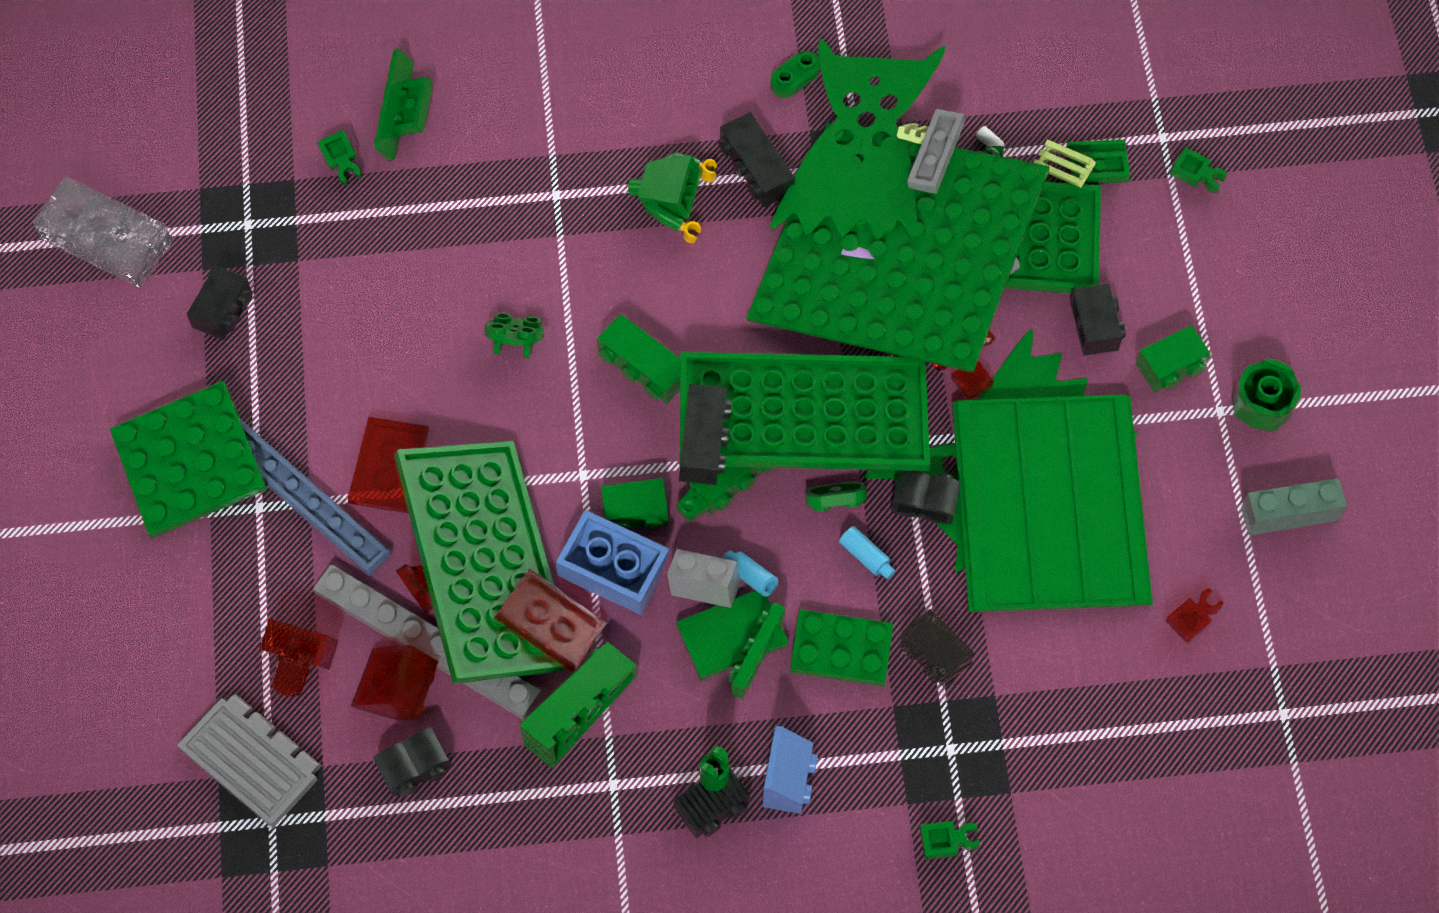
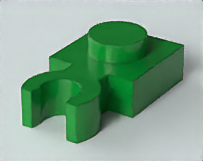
(338, 153)
(1195, 168)
(942, 840)

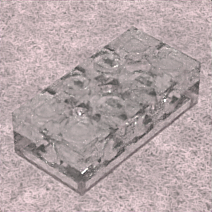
(102, 231)

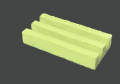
(912, 132)
(1047, 155)

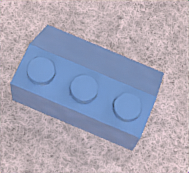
(612, 562)

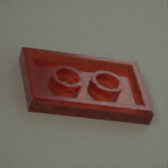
(376, 474)
(551, 620)

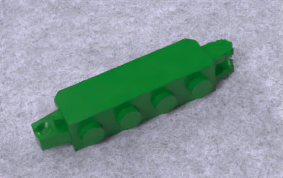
(710, 498)

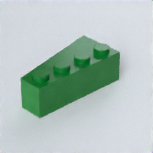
(577, 704)

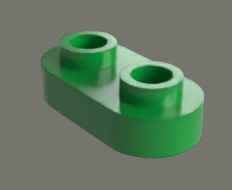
(797, 73)
(836, 494)

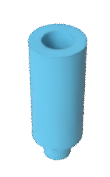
(867, 553)
(753, 573)

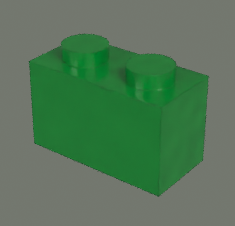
(1173, 359)
(636, 504)

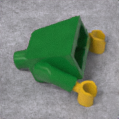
(670, 190)

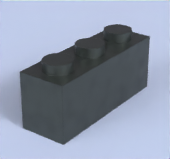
(755, 159)
(704, 434)

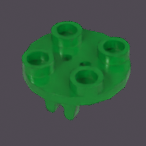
(514, 331)

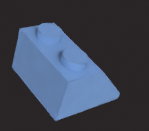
(788, 772)

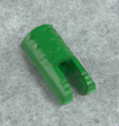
(708, 775)

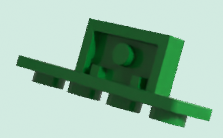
(403, 105)

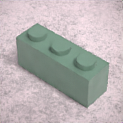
(1294, 506)

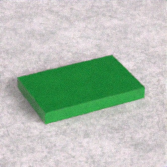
(720, 634)

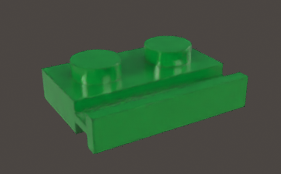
(1110, 160)

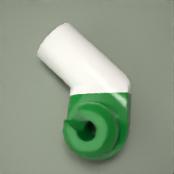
(993, 144)

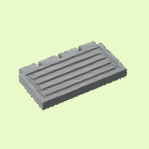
(249, 762)

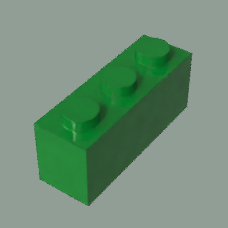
(640, 358)

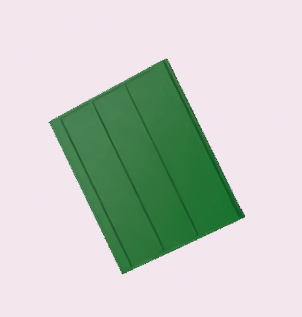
(1051, 503)

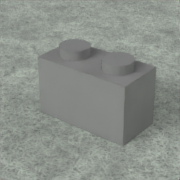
(703, 578)

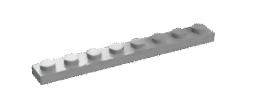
(408, 629)

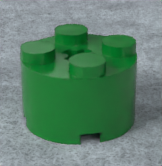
(1266, 395)

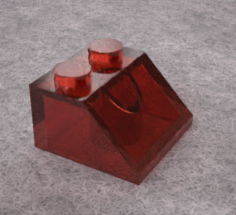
(395, 682)

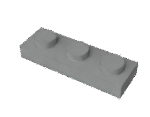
(936, 151)

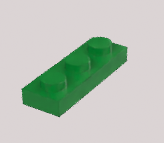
(756, 650)

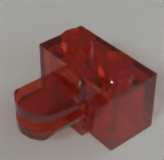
(296, 652)

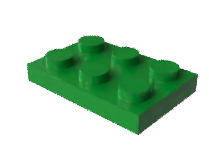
(841, 648)

